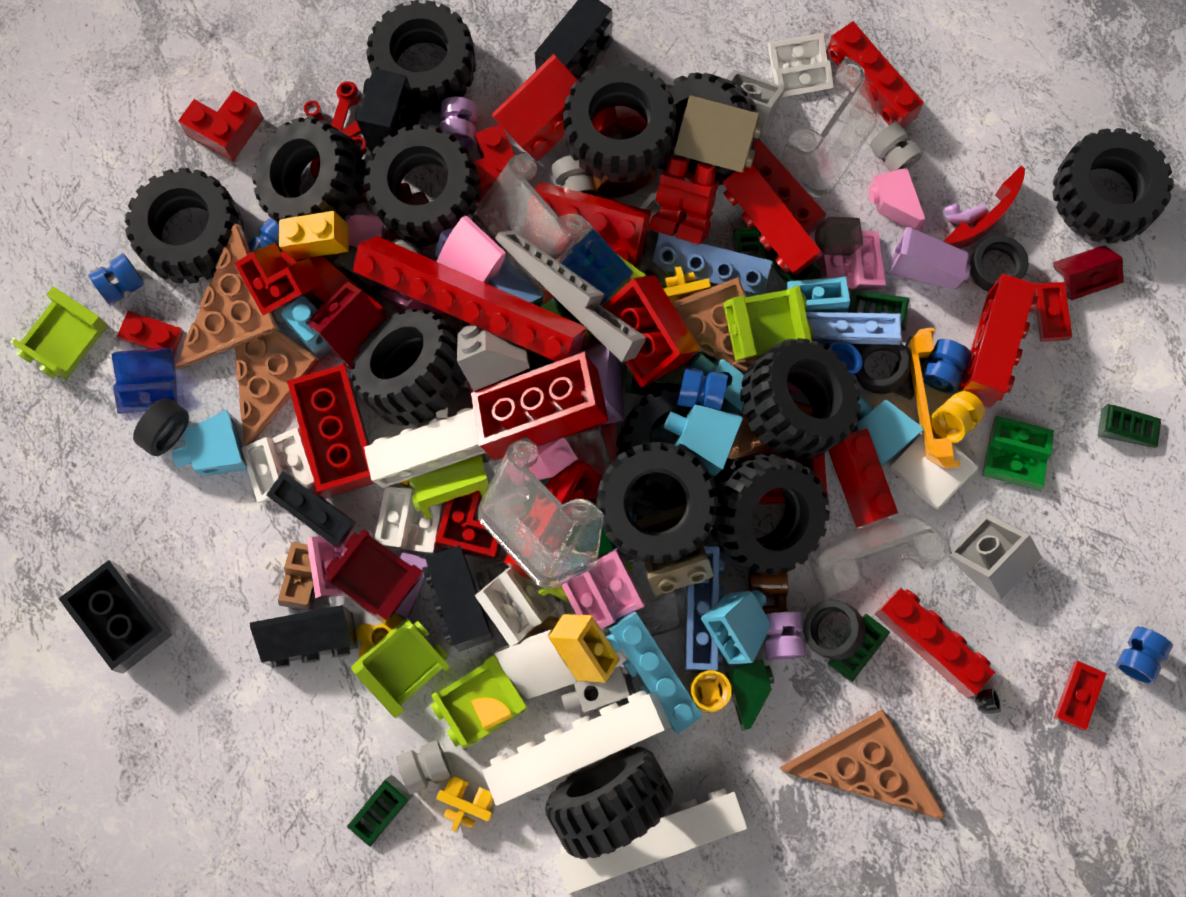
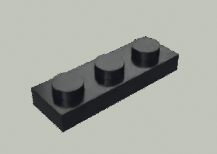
(311, 508)

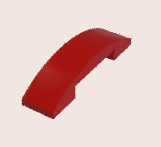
(965, 235)

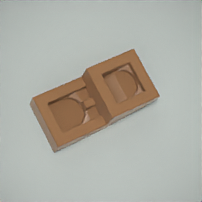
(298, 580)

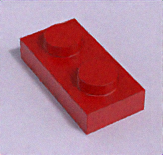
(1053, 312)
(149, 332)
(1080, 695)

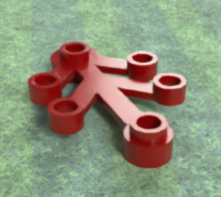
(345, 101)

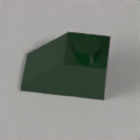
(749, 690)

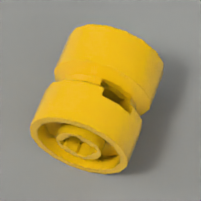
(957, 416)
(710, 691)

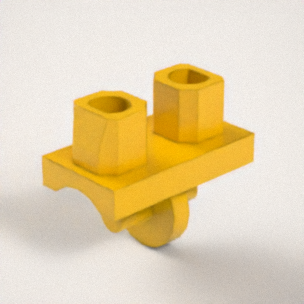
(684, 290)
(453, 796)

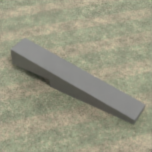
(575, 295)

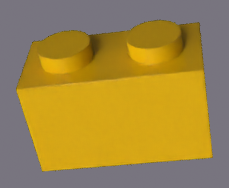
(314, 235)
(584, 648)

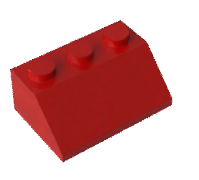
(536, 108)
(650, 312)

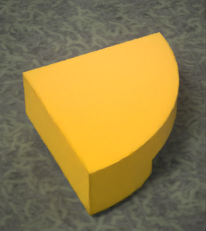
(490, 711)

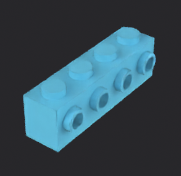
(652, 669)

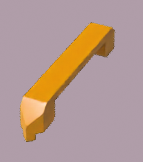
(936, 450)

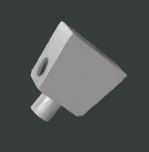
(615, 690)

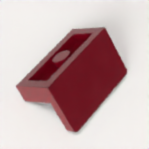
(1090, 271)

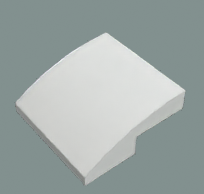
(801, 64)
(271, 456)
(928, 479)
(403, 526)
(514, 605)
(535, 666)

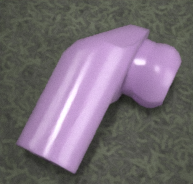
(970, 216)

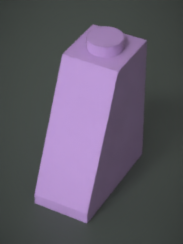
(929, 260)
(610, 378)

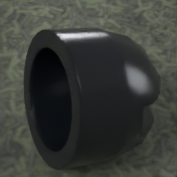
(989, 700)

